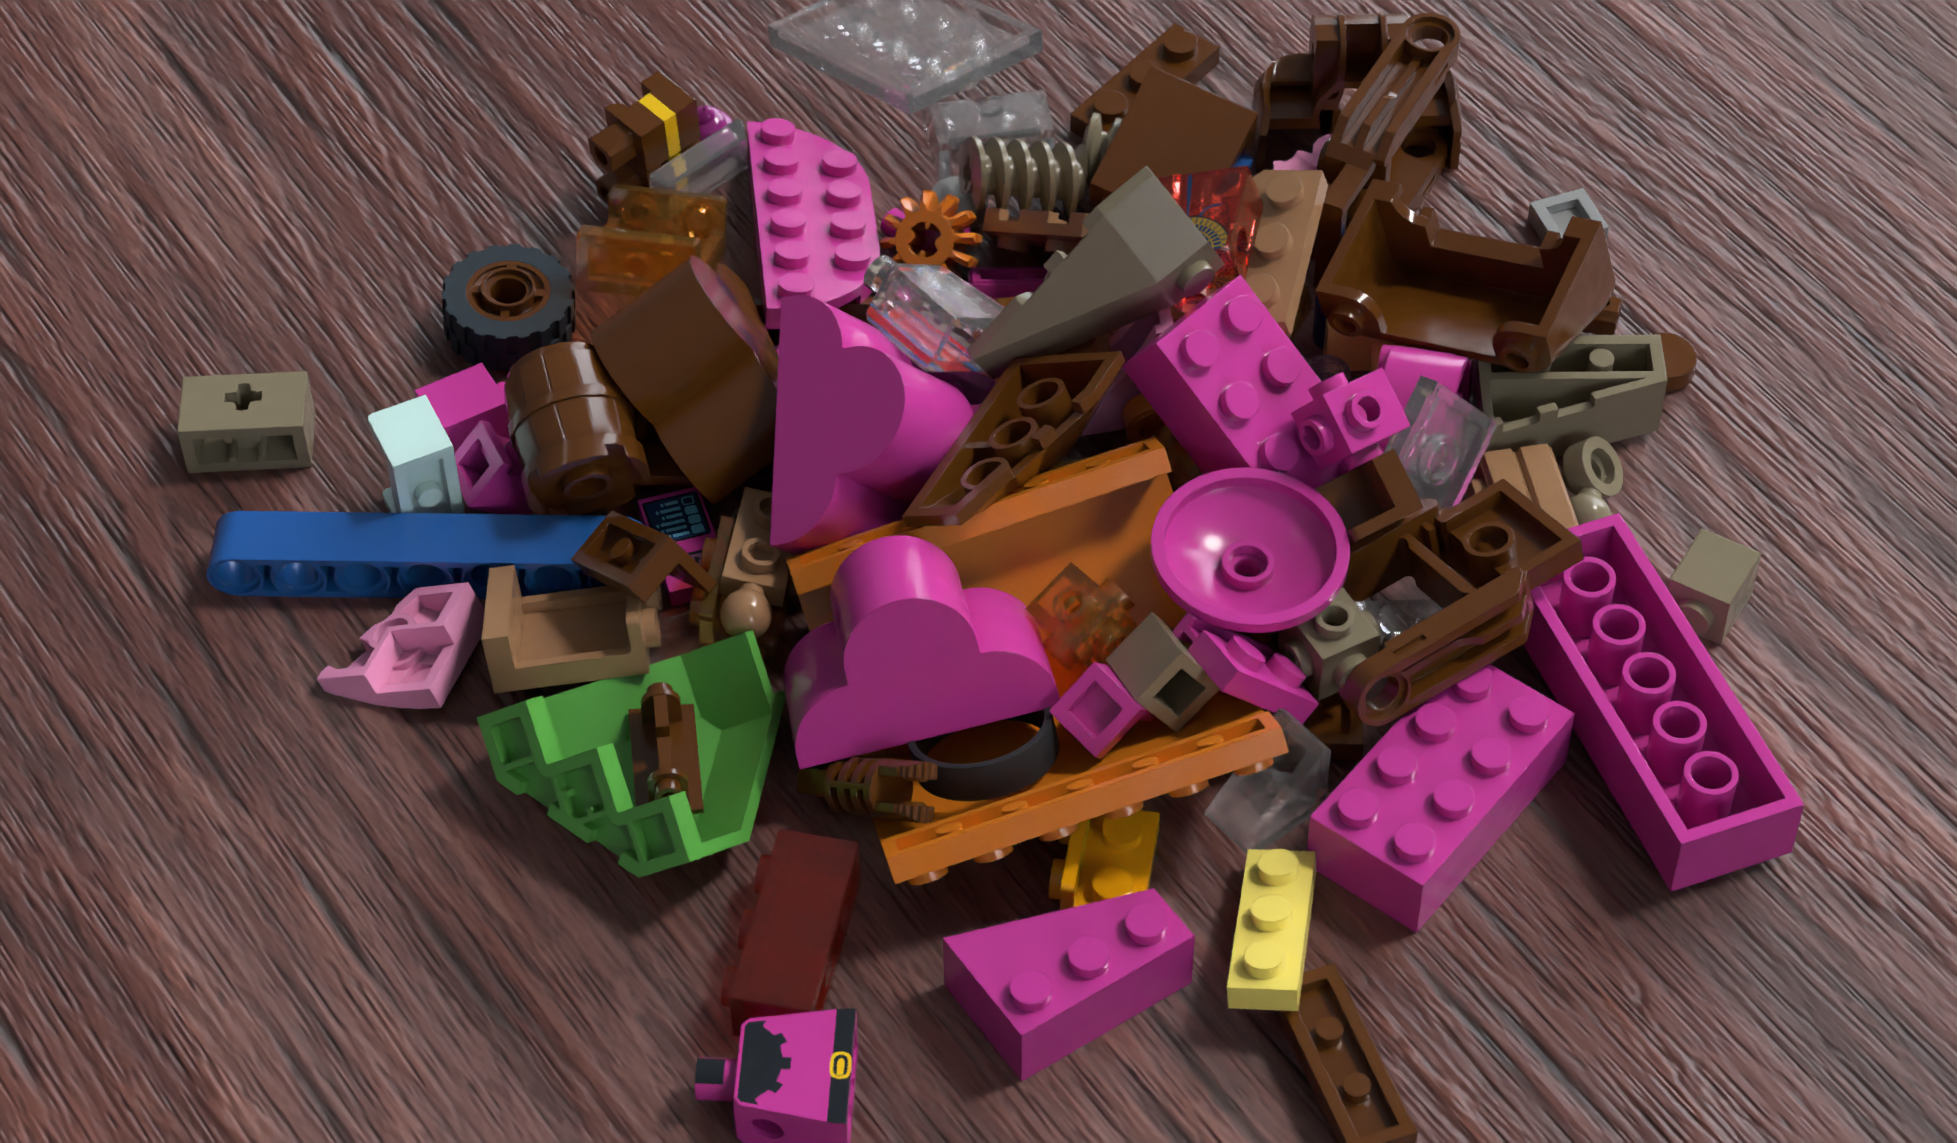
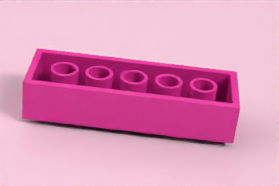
(1658, 714)

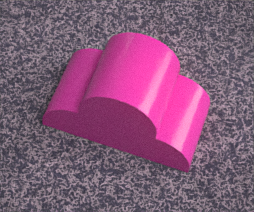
(851, 427)
(910, 656)

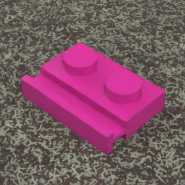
(1244, 668)

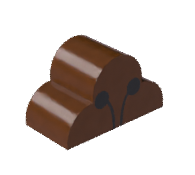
(699, 372)

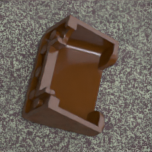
(1462, 291)

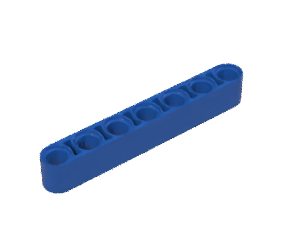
(393, 552)

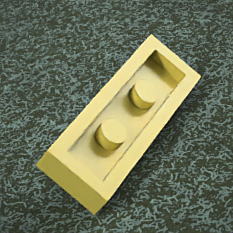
(1272, 930)

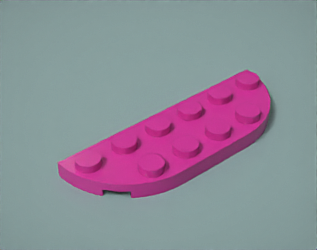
(809, 217)

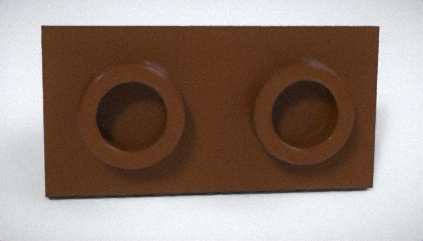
(665, 748)

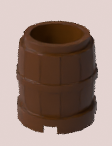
(572, 431)

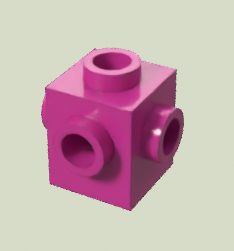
(1349, 419)

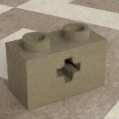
(246, 422)

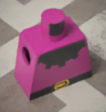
(789, 1078)

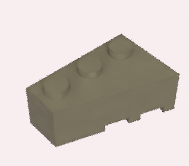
(1592, 389)

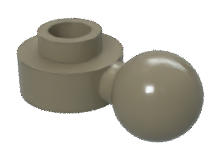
(1592, 474)

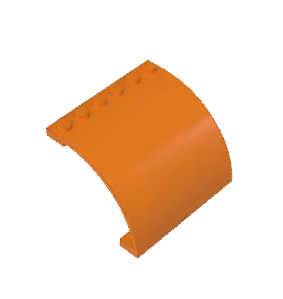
(1102, 522)

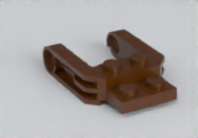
(1380, 126)
(1480, 571)

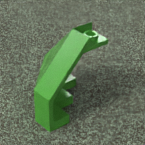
(579, 764)

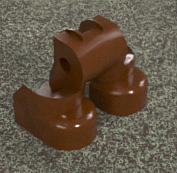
(1339, 59)

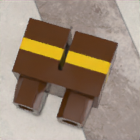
(644, 134)

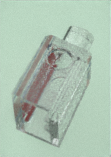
(928, 313)

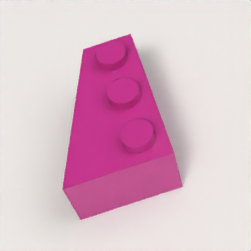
(1067, 974)

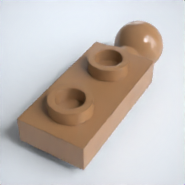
(753, 571)

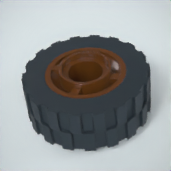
(507, 305)

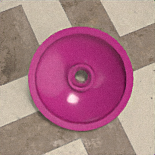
(1255, 527)

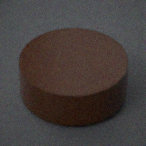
(1679, 360)

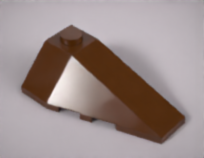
(1015, 434)

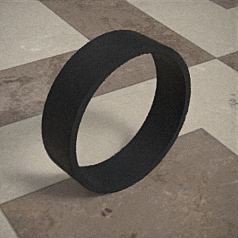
(996, 776)

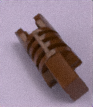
(871, 787)

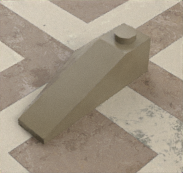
(1128, 266)

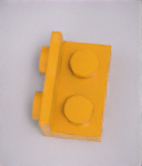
(1105, 859)

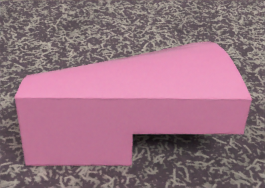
(414, 651)

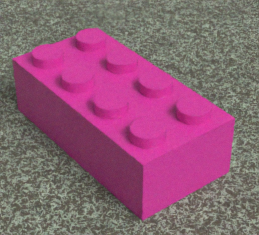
(1229, 387)
(1439, 793)

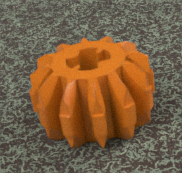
(937, 218)

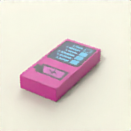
(687, 522)

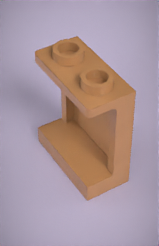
(565, 634)

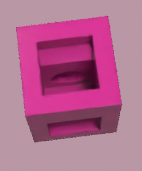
(490, 473)

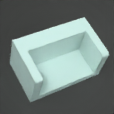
(417, 459)

